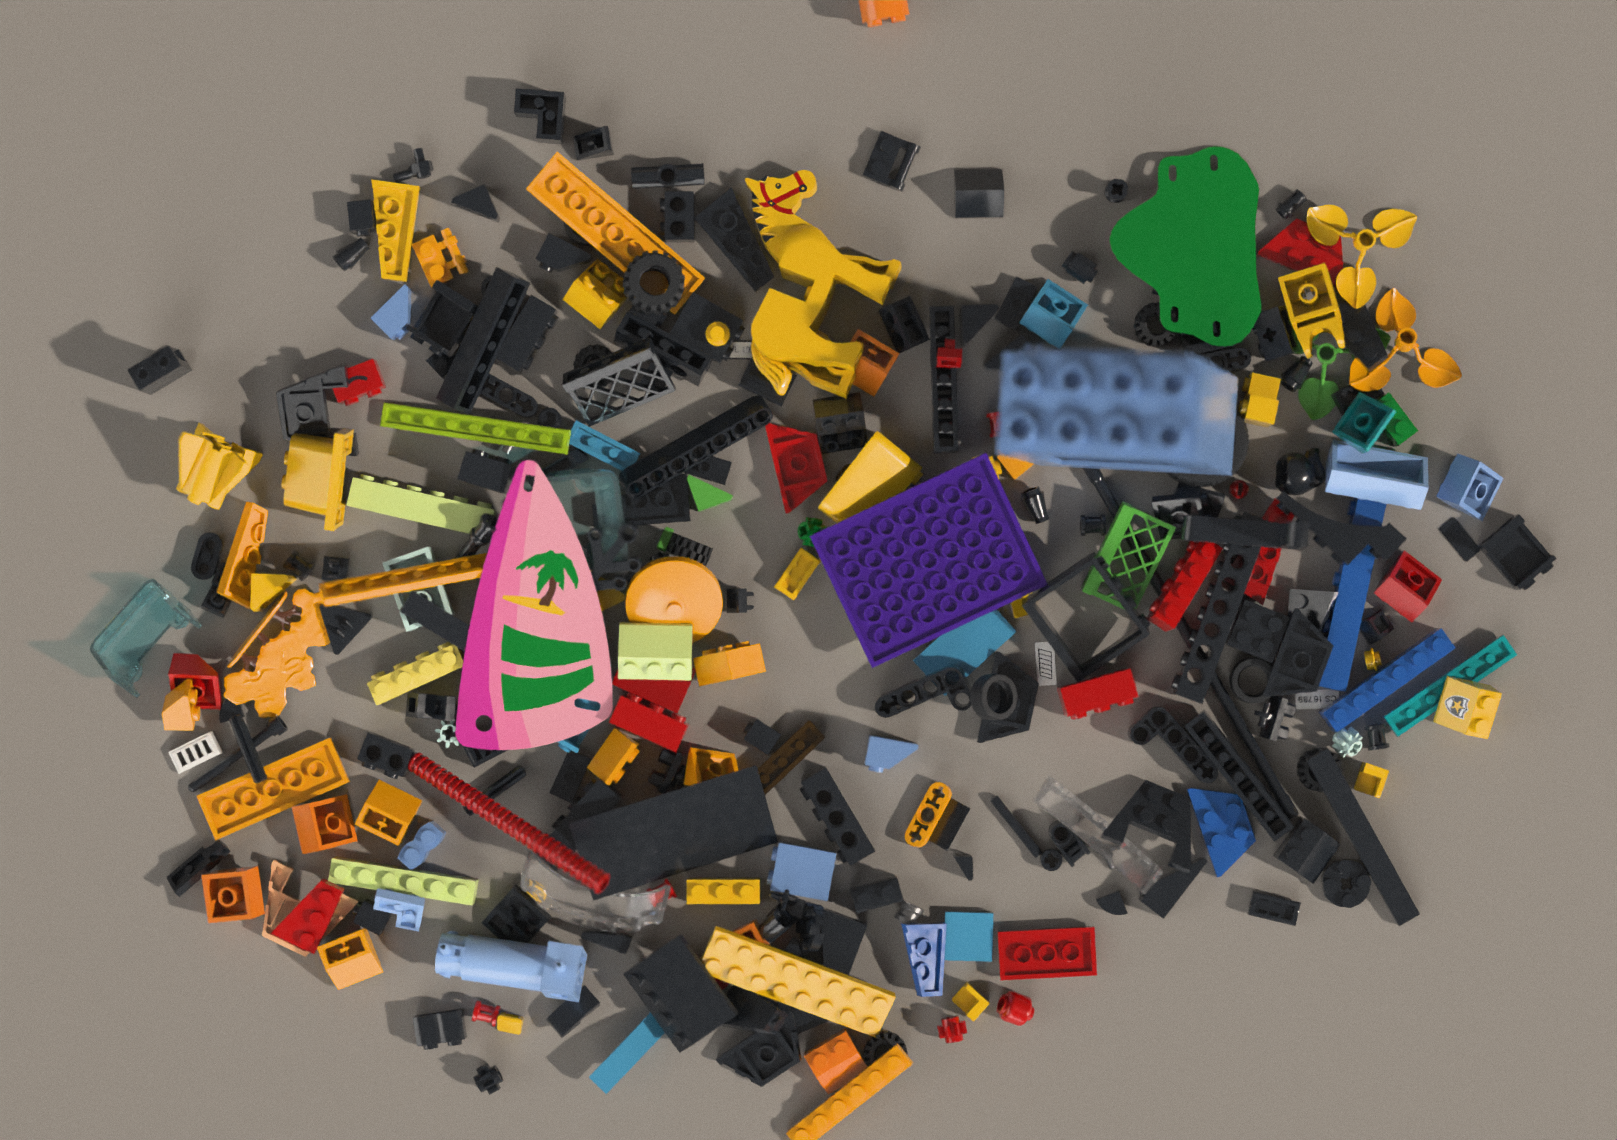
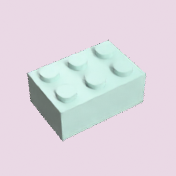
(435, 594)

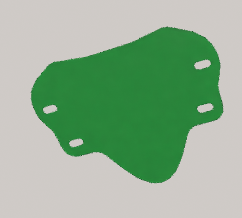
(1198, 245)

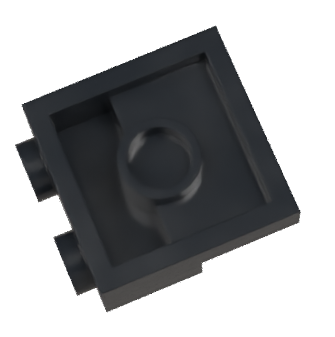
(1174, 506)

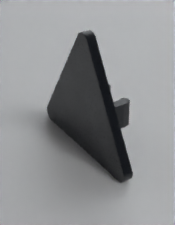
(342, 625)

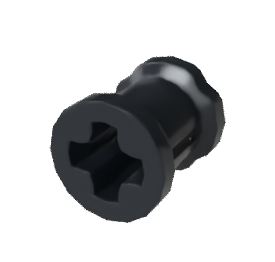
(1116, 183)
(1092, 525)
(299, 565)
(1376, 736)

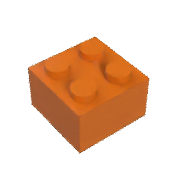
(233, 894)

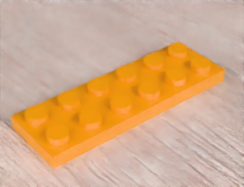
(287, 785)

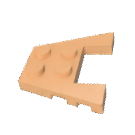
(281, 904)

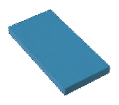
(966, 646)

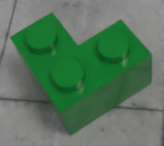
(1400, 426)

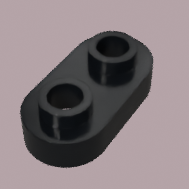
(206, 555)

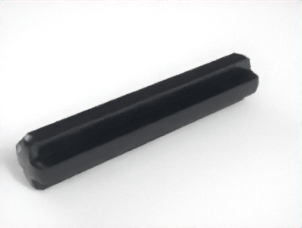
(247, 748)
(502, 785)

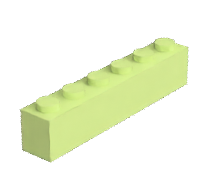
(416, 506)
(403, 880)

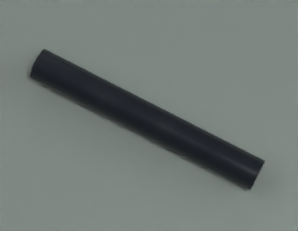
(1016, 826)

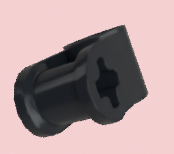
(1070, 845)
(776, 923)

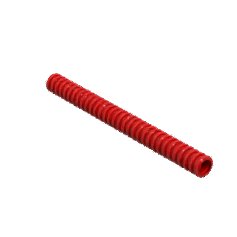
(509, 822)

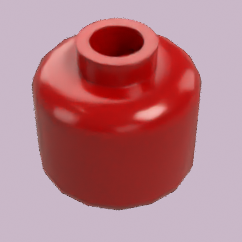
(1015, 1008)

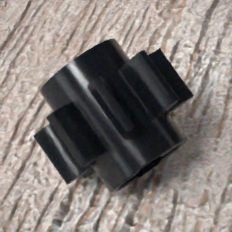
(488, 1078)

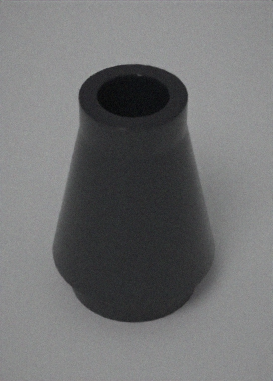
(350, 254)
(1295, 375)
(1035, 504)

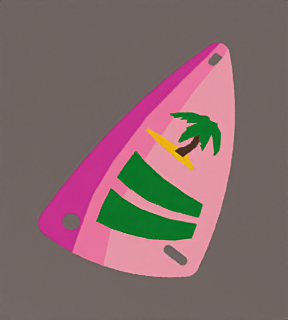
(533, 630)

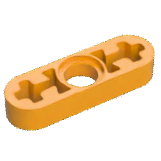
(930, 795)

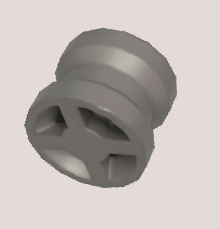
(909, 912)

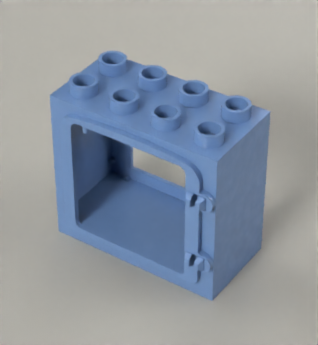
(1117, 411)

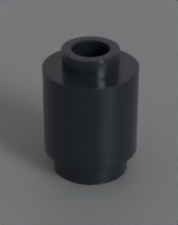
(1080, 267)

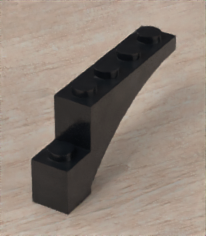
(1342, 538)

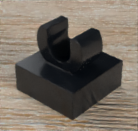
(335, 568)
(738, 600)

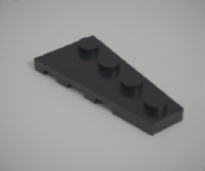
(732, 234)

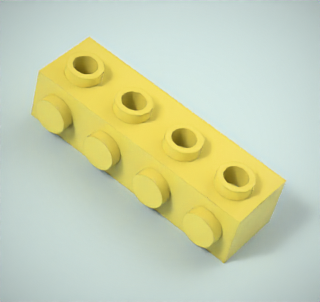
(416, 674)

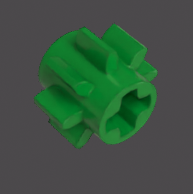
(808, 528)

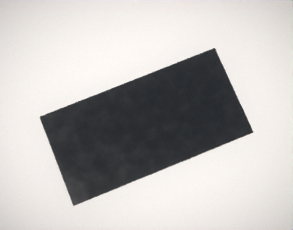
(676, 831)

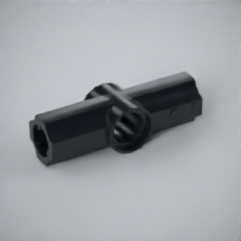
(651, 176)

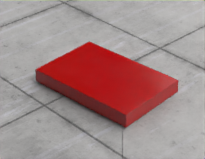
(661, 692)

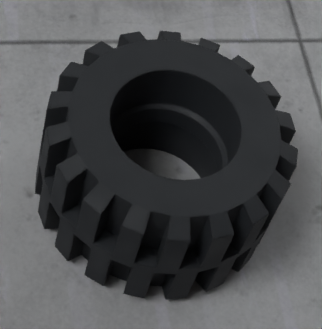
(662, 264)

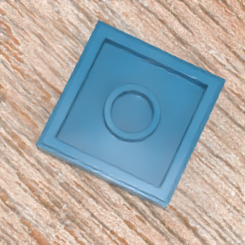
(969, 936)

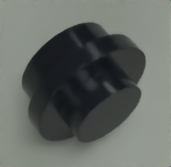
(550, 418)

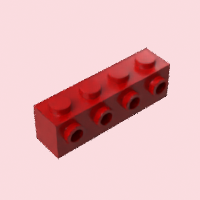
(1183, 585)

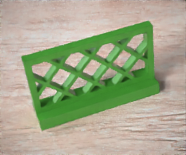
(1112, 543)

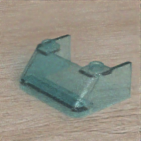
(608, 502)
(136, 631)

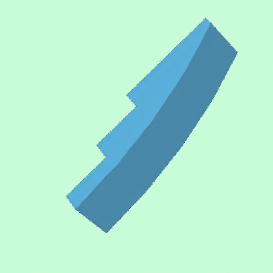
(627, 1053)

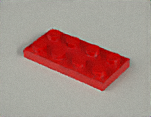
(1047, 953)

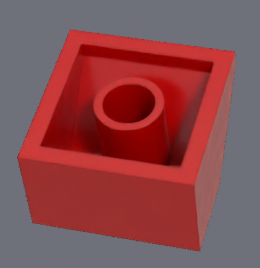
(1408, 586)

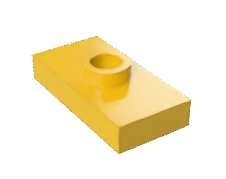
(797, 573)

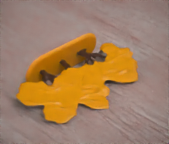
(281, 659)

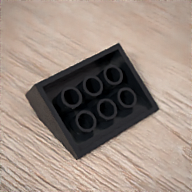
(680, 993)

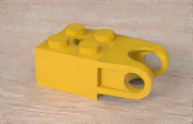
(1313, 315)

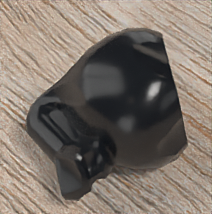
(1299, 472)

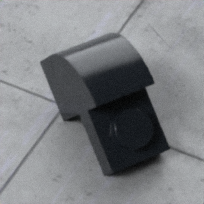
(431, 706)

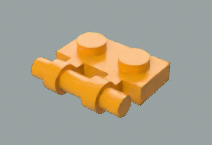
(433, 261)

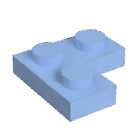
(406, 906)

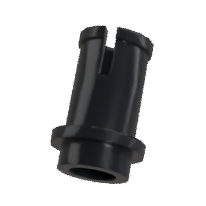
(1293, 202)

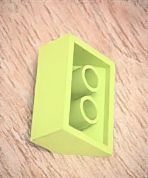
(655, 651)

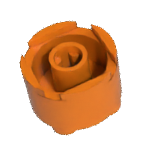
(877, 10)

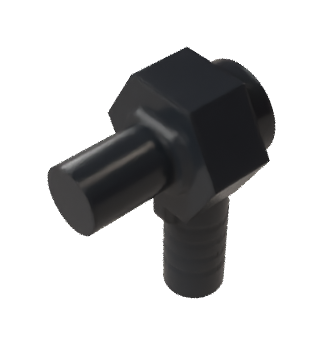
(420, 168)

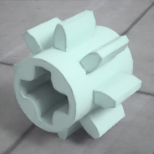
(444, 737)
(1347, 742)

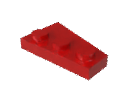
(311, 917)

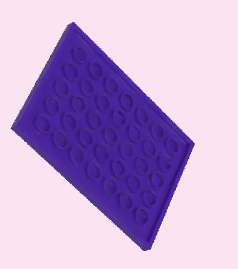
(928, 560)

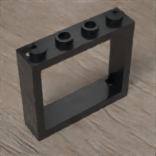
(1078, 670)

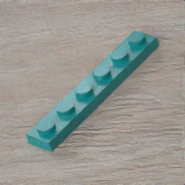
(1427, 700)

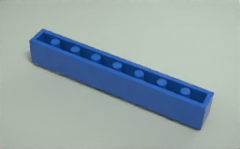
(1348, 608)

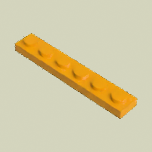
(851, 1095)

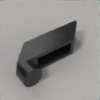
(566, 462)

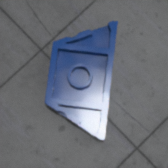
(1223, 826)

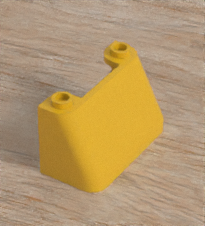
(872, 477)

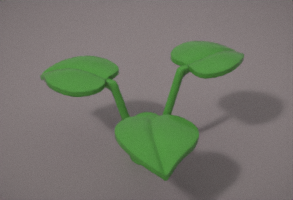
(1316, 393)

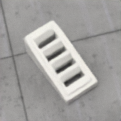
(214, 747)

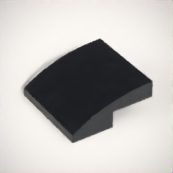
(516, 917)

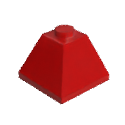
(203, 678)

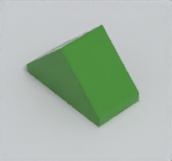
(706, 495)

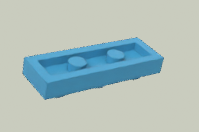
(602, 446)

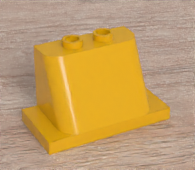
(317, 475)

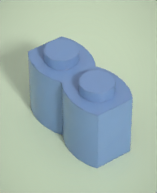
(417, 850)

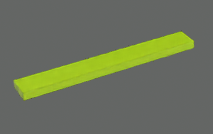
(475, 428)

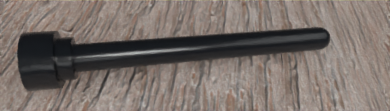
(275, 727)

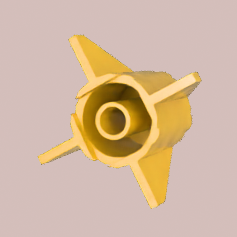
(211, 466)

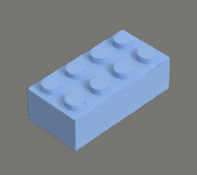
(1377, 475)

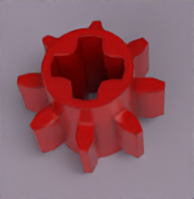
(952, 1029)

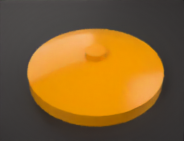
(675, 592)

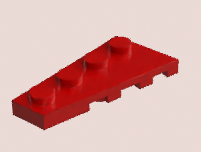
(1266, 560)

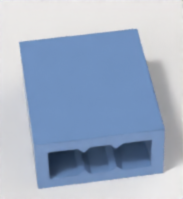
(802, 870)

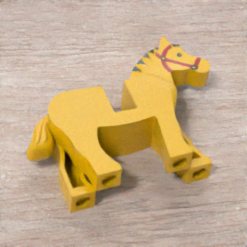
(787, 327)

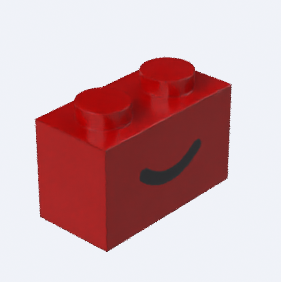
(363, 380)

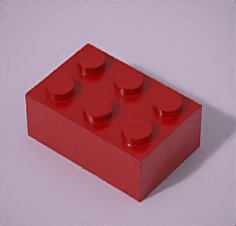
(1097, 693)
(649, 721)

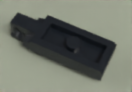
(198, 864)

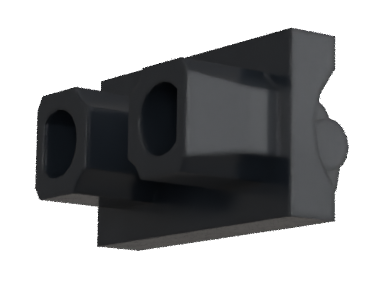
(1272, 717)
(663, 781)

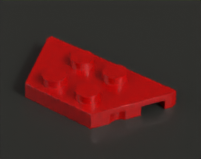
(1299, 250)
(796, 464)

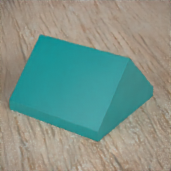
(1363, 422)

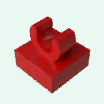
(949, 356)

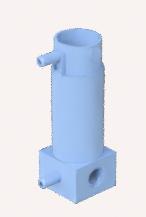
(550, 969)

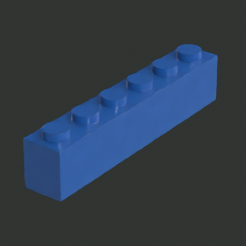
(1387, 679)

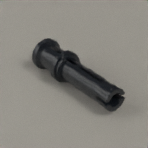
(479, 536)

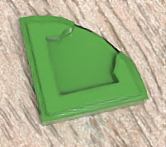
(664, 539)

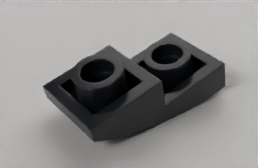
(213, 601)
(571, 1013)

